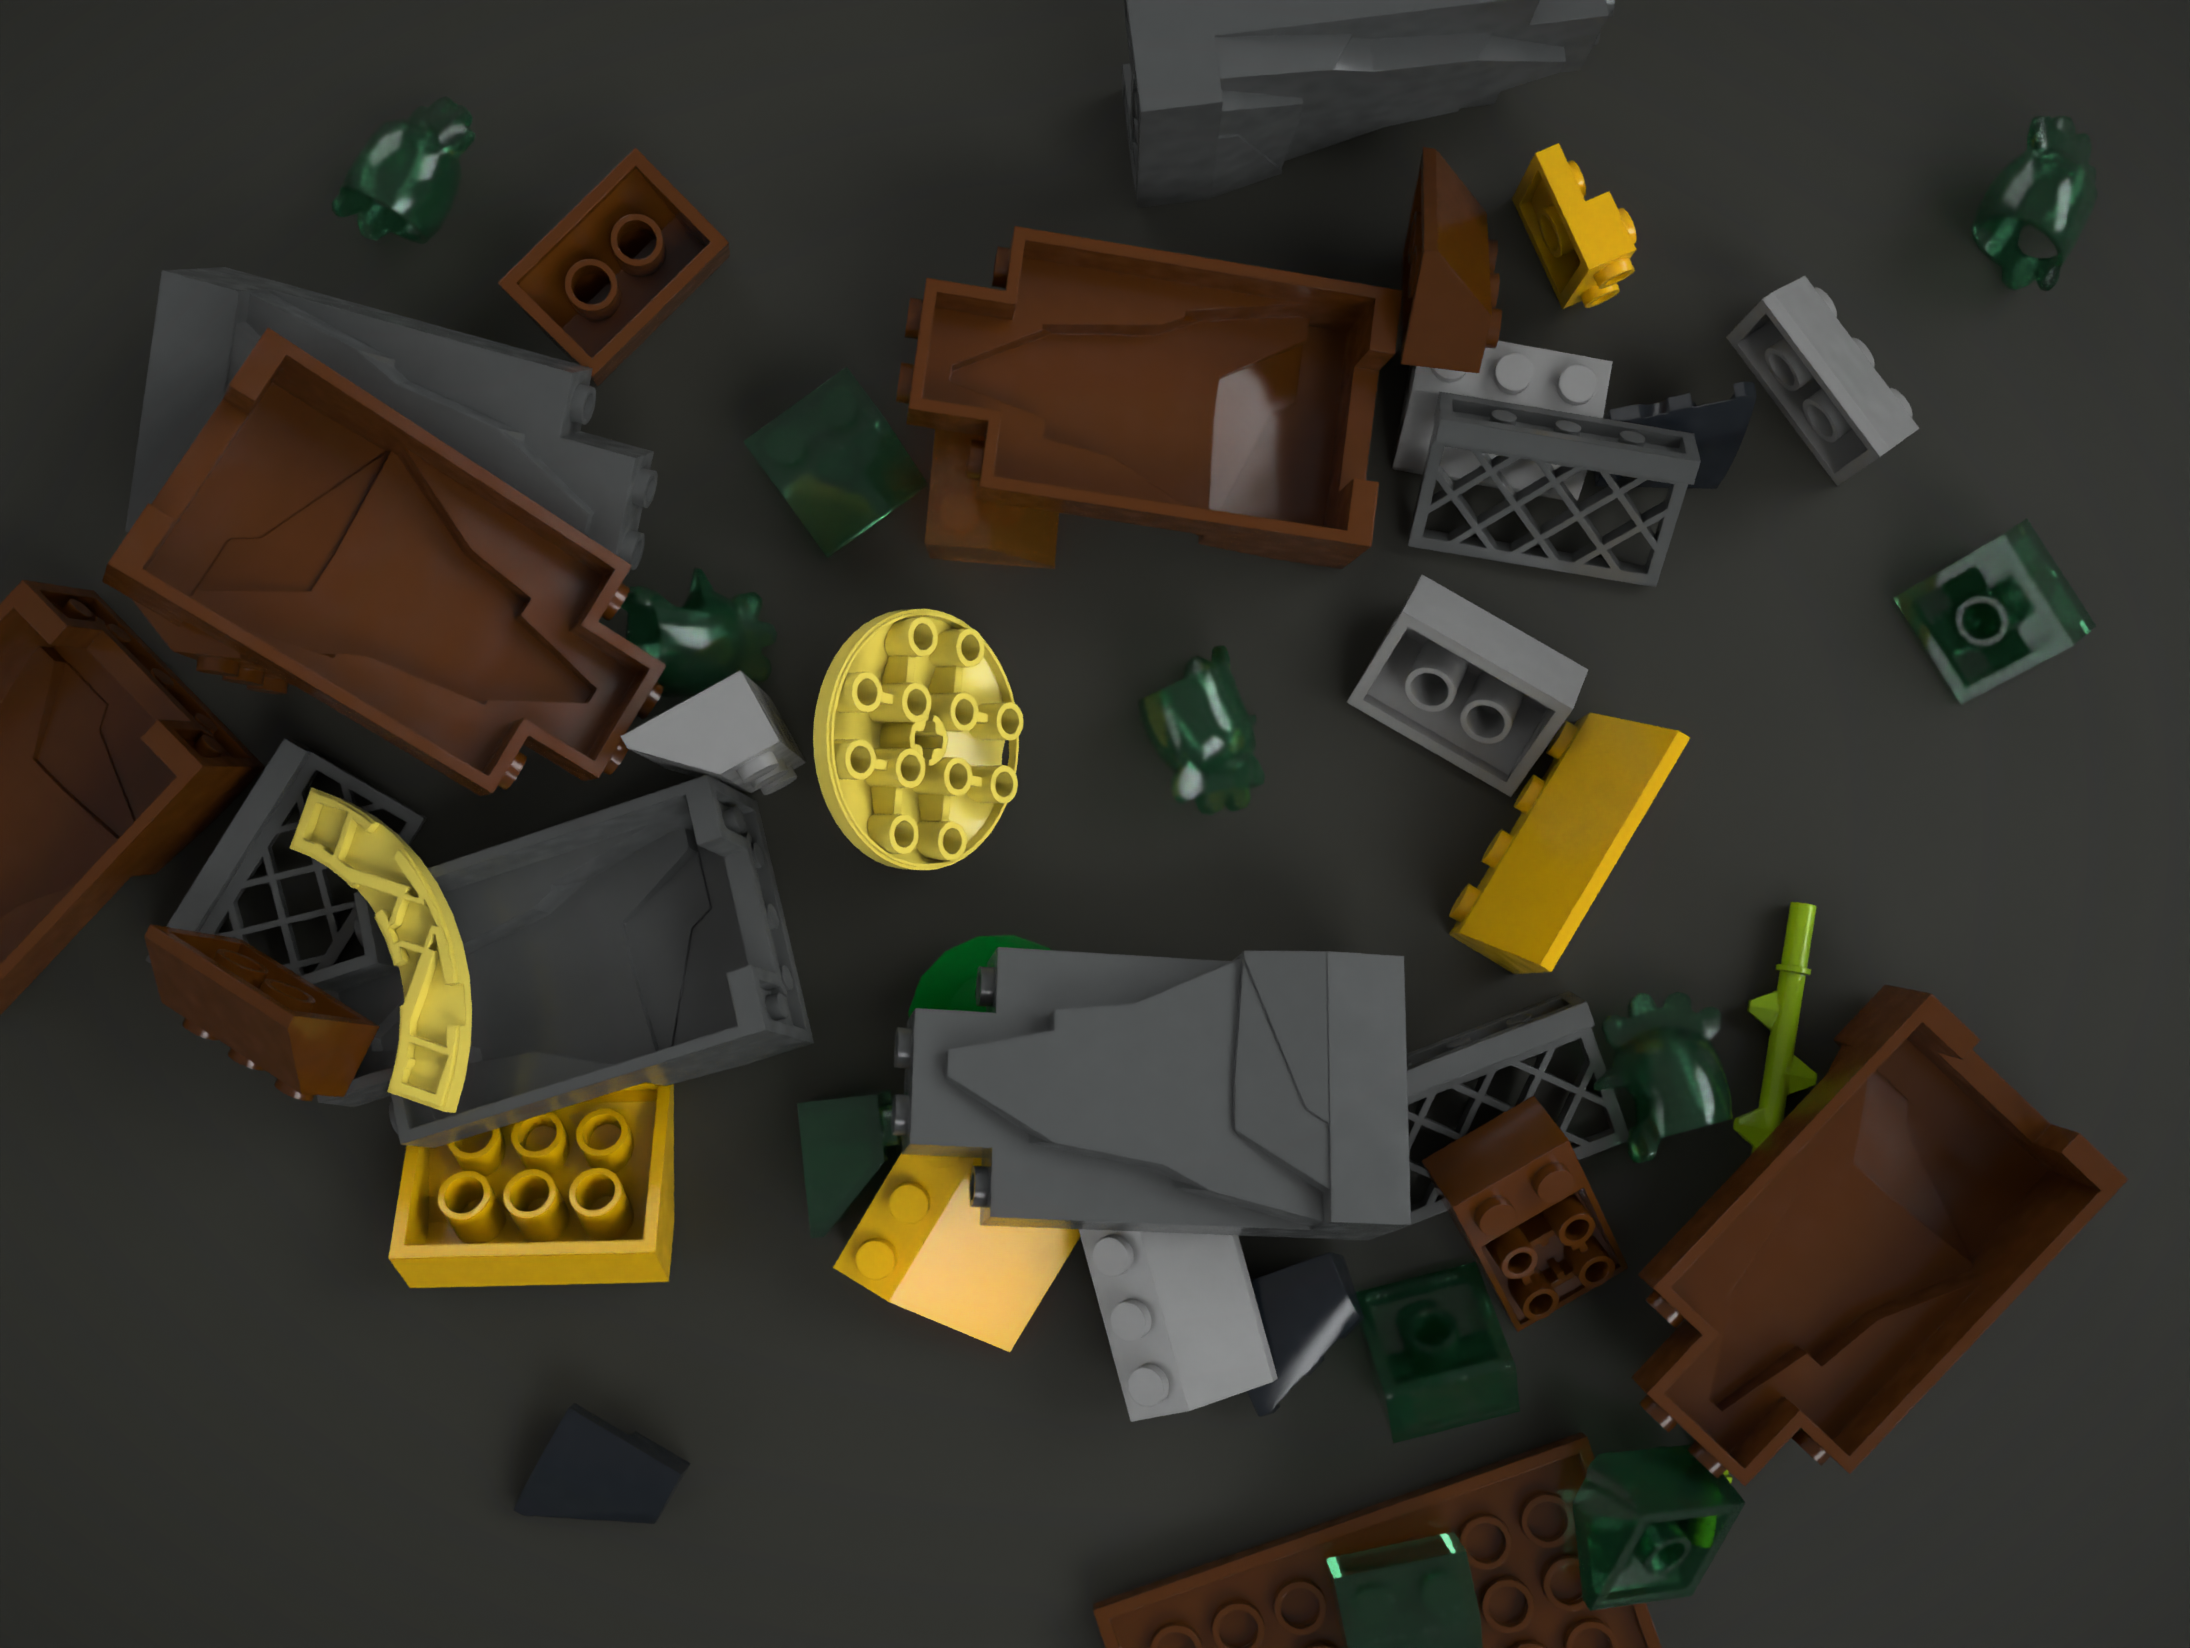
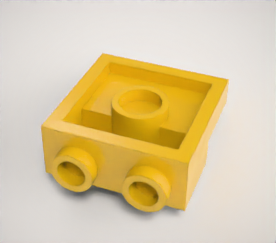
(1577, 240)

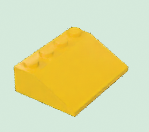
(1564, 840)
(545, 1199)
(933, 1257)

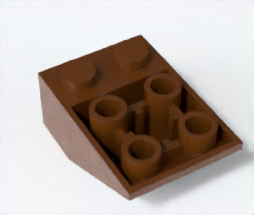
(1526, 1212)

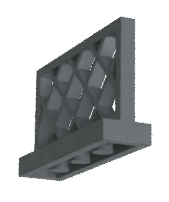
(1575, 445)
(251, 840)
(1498, 1045)

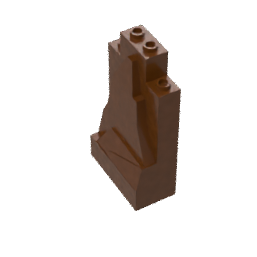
(1161, 392)
(390, 579)
(98, 769)
(1862, 1246)

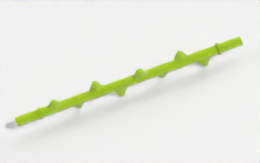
(1781, 1014)

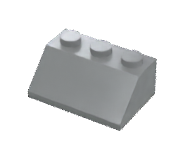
(1506, 375)
(1822, 379)
(1468, 686)
(723, 733)
(1178, 1318)

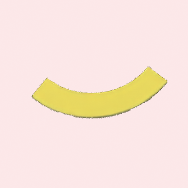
(419, 938)

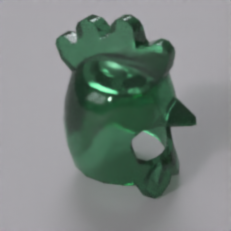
(411, 171)
(2041, 188)
(702, 638)
(1205, 736)
(1667, 1068)

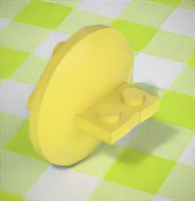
(916, 739)

